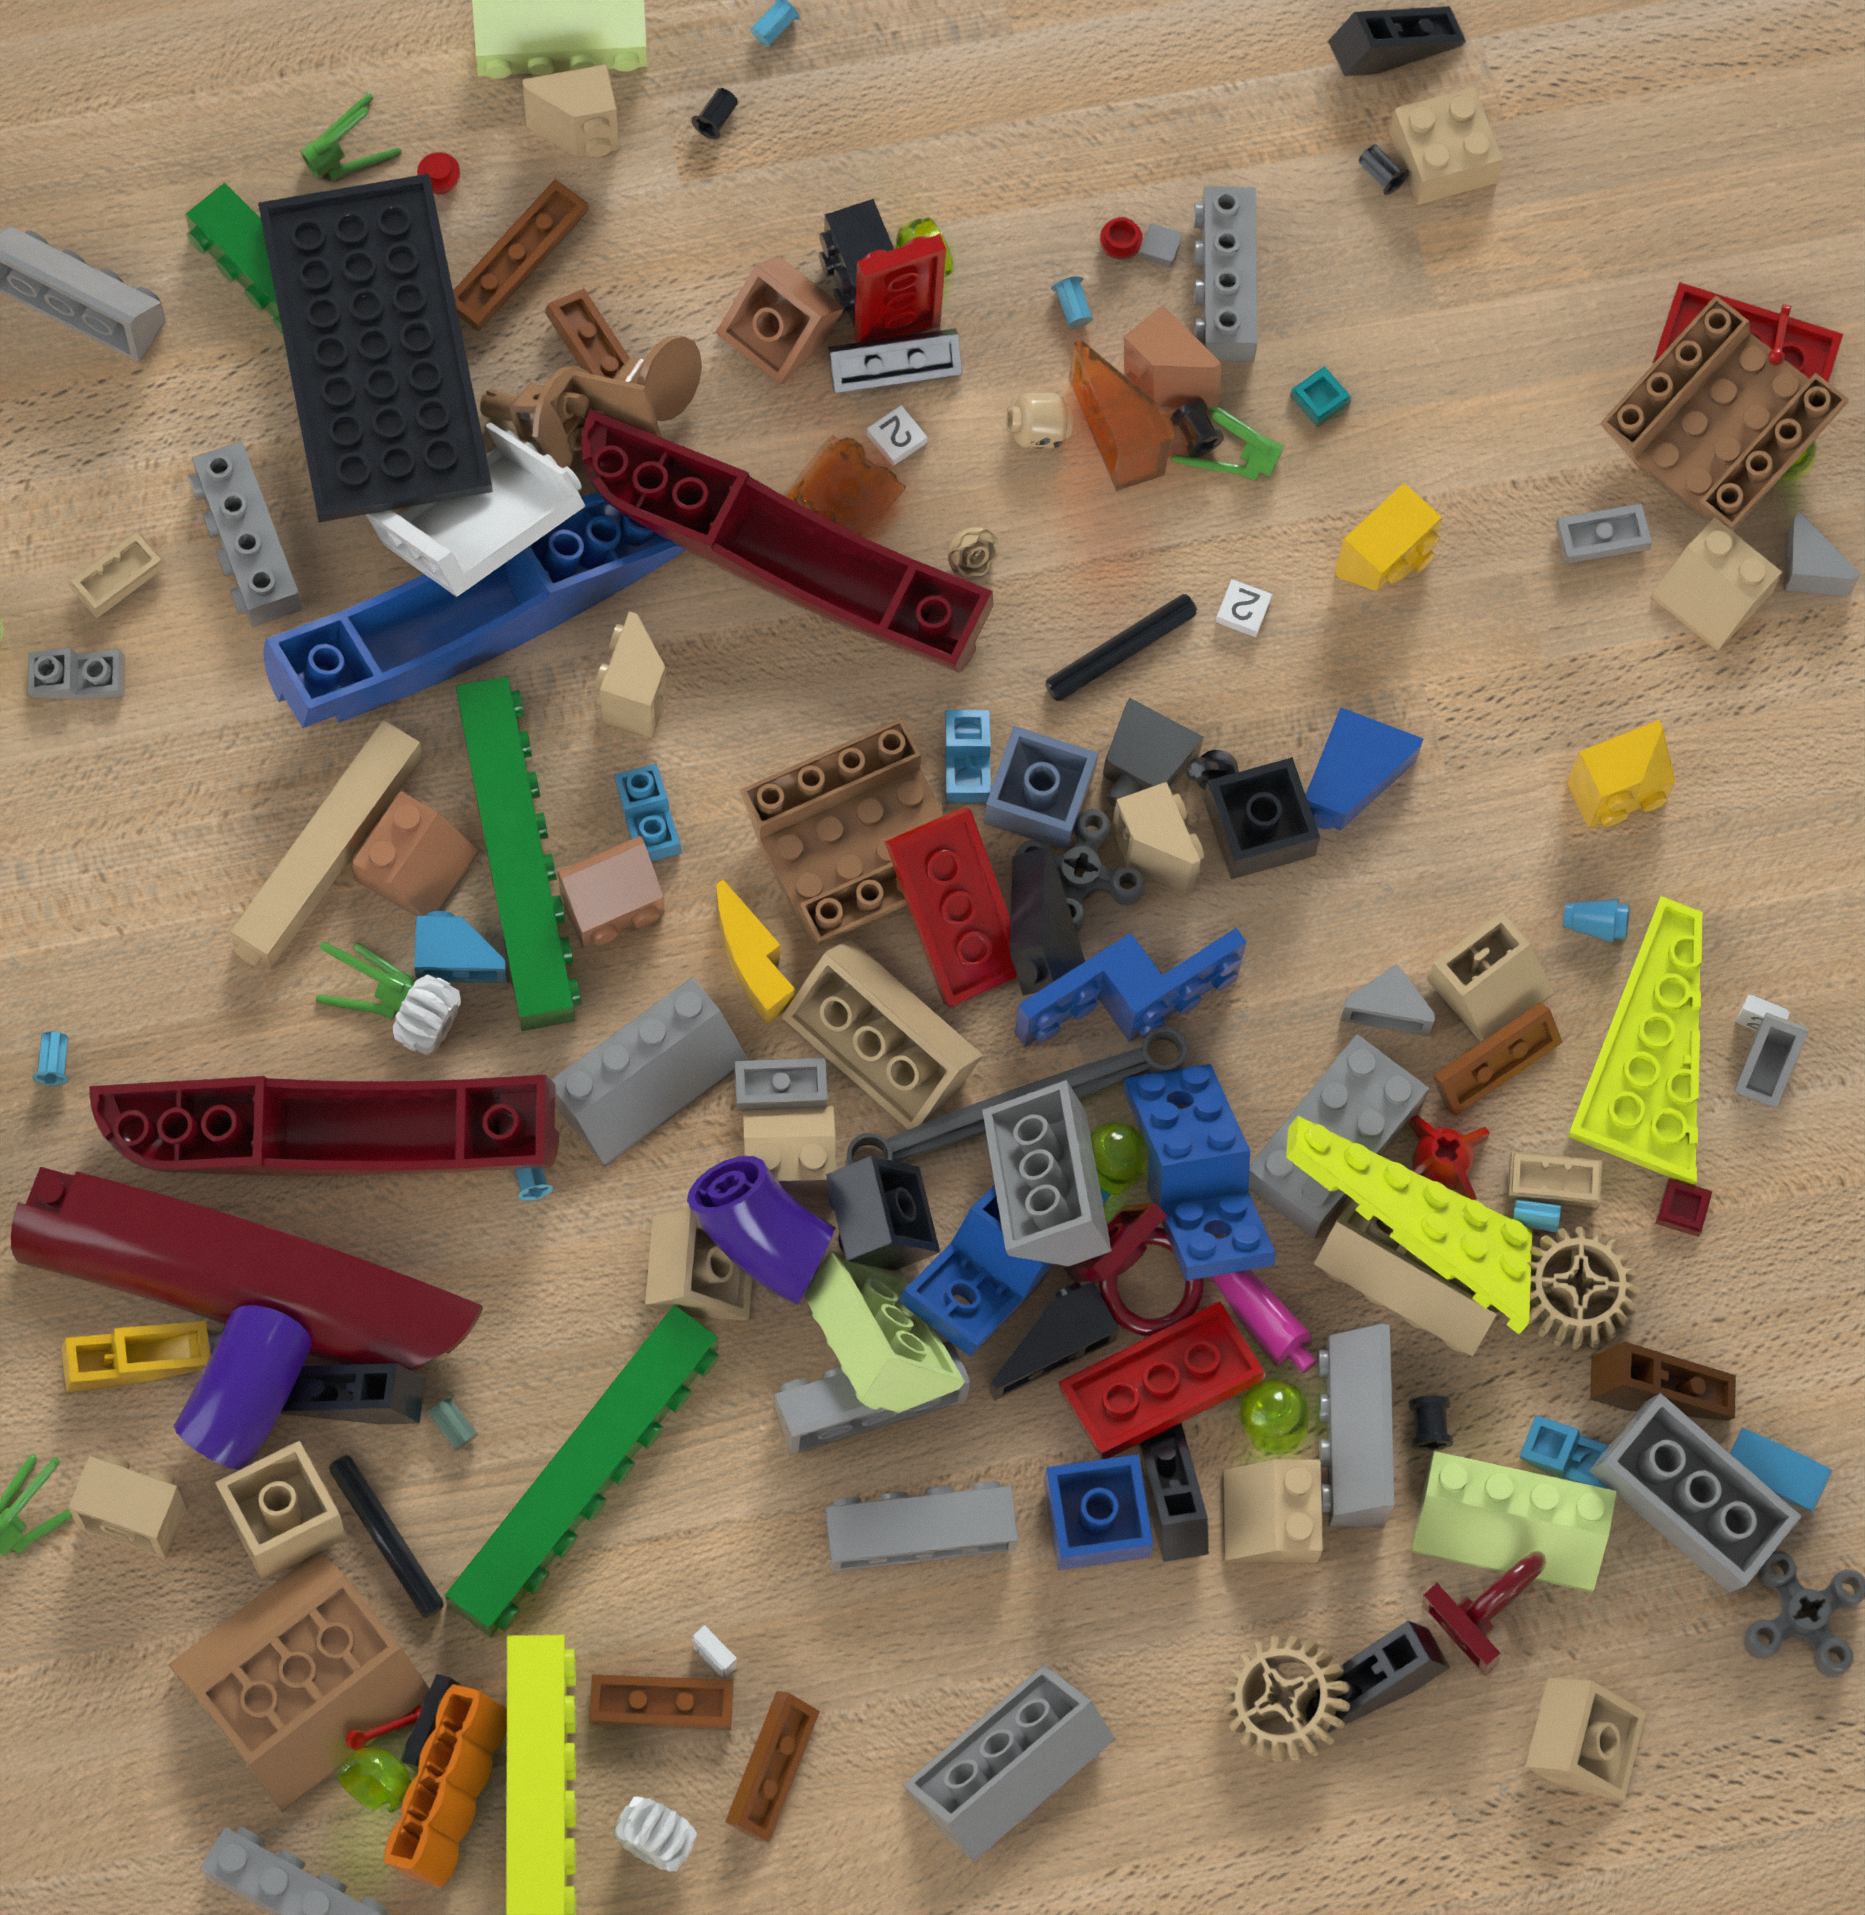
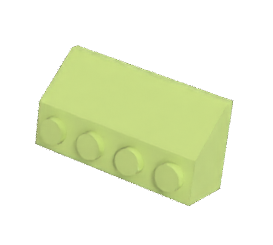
(558, 36)
(879, 1342)
(1501, 1514)

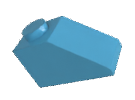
(455, 951)

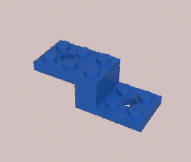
(1130, 988)
(1199, 1172)
(979, 1271)

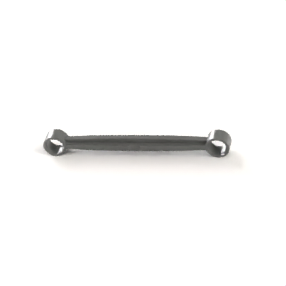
(969, 1121)

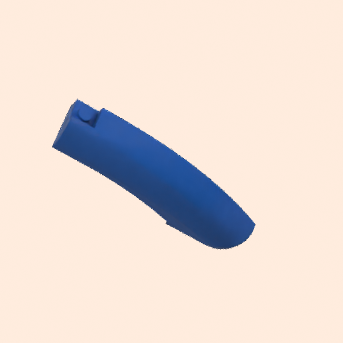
(429, 635)

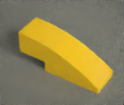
(752, 955)
(134, 1355)

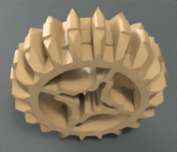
(1595, 1288)
(1268, 1707)

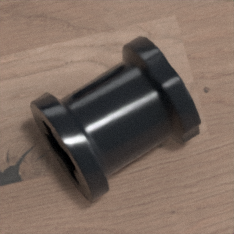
(1197, 428)
(1430, 1422)

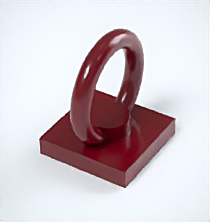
(1129, 1234)
(1470, 1621)

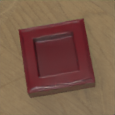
(1683, 1207)

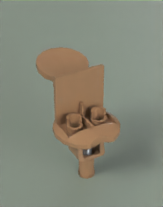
(636, 395)

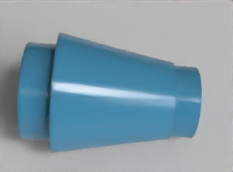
(1598, 918)

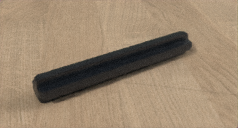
(1120, 647)
(386, 1536)

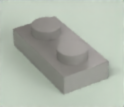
(1603, 533)
(781, 1083)

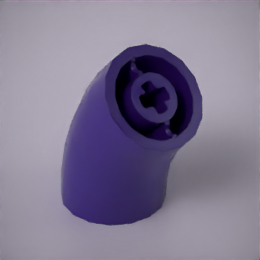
(760, 1225)
(244, 1386)

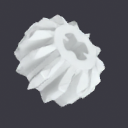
(426, 1014)
(655, 1834)

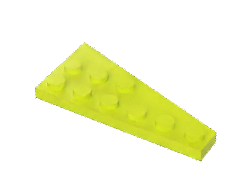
(1647, 1070)
(1427, 1219)

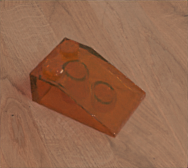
(1121, 419)

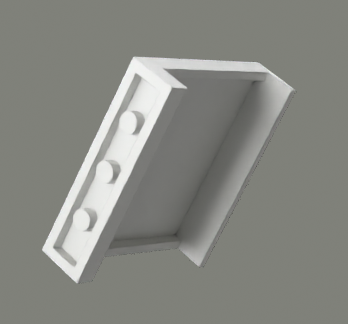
(476, 534)

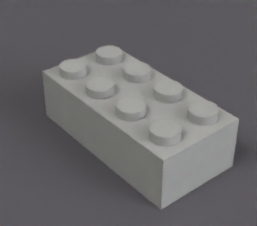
(1358, 1098)
(1695, 1493)

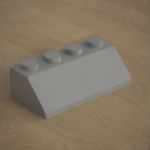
(78, 294)
(647, 1072)
(1046, 1177)
(831, 1412)
(1357, 1427)
(1009, 1762)

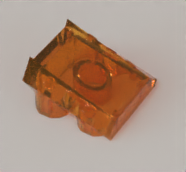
(846, 486)

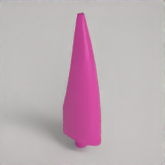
(1266, 1319)

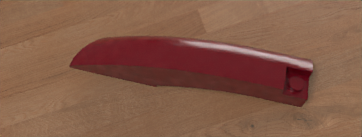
(783, 545)
(331, 1125)
(223, 1262)

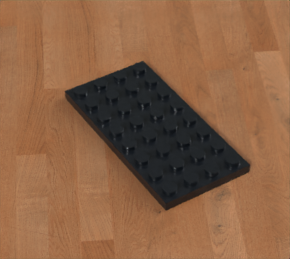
(374, 348)

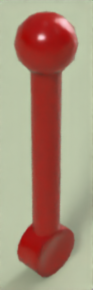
(1776, 355)
(357, 1739)

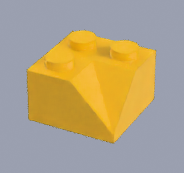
(1390, 541)
(1622, 776)

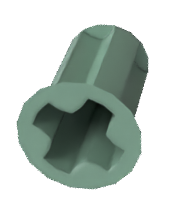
(452, 1423)

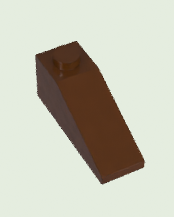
(1633, 1374)

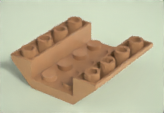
(1720, 417)
(829, 827)
(299, 1676)

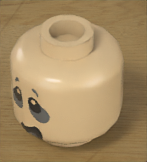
(1040, 420)

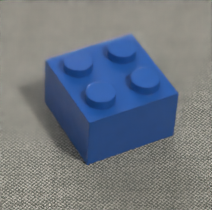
(1098, 1512)

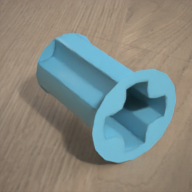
(774, 22)
(1073, 301)
(52, 1059)
(532, 1184)
(1537, 1215)

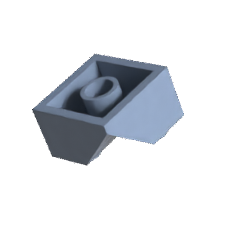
(1040, 787)

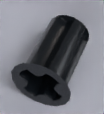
(715, 113)
(1383, 169)

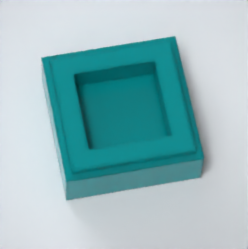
(1320, 396)

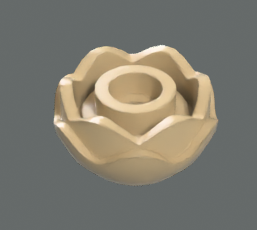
(973, 551)

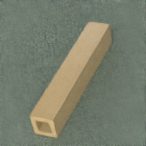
(325, 845)

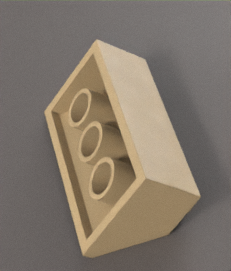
(881, 1035)
(1392, 1276)

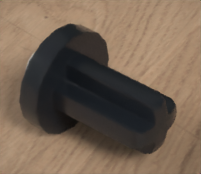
(1211, 766)

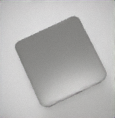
(1160, 245)

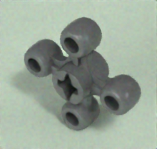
(1096, 875)
(1813, 1630)

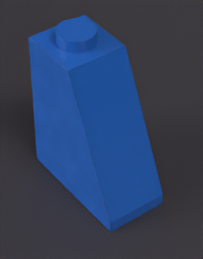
(1357, 767)

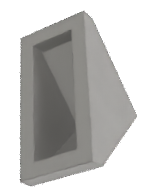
(1815, 563)
(1390, 1004)
(1771, 1059)

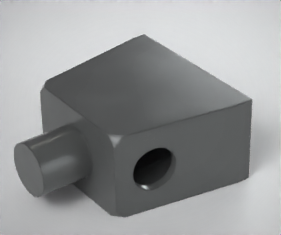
(1147, 751)

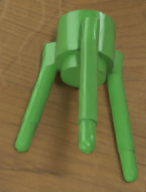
(324, 153)
(1259, 451)
(392, 984)
(10, 1524)

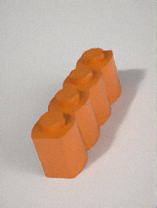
(443, 1794)

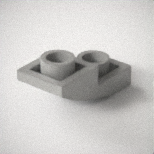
(76, 676)

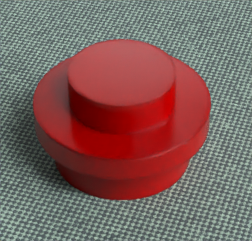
(443, 171)
(1121, 238)

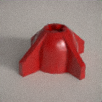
(1446, 1155)

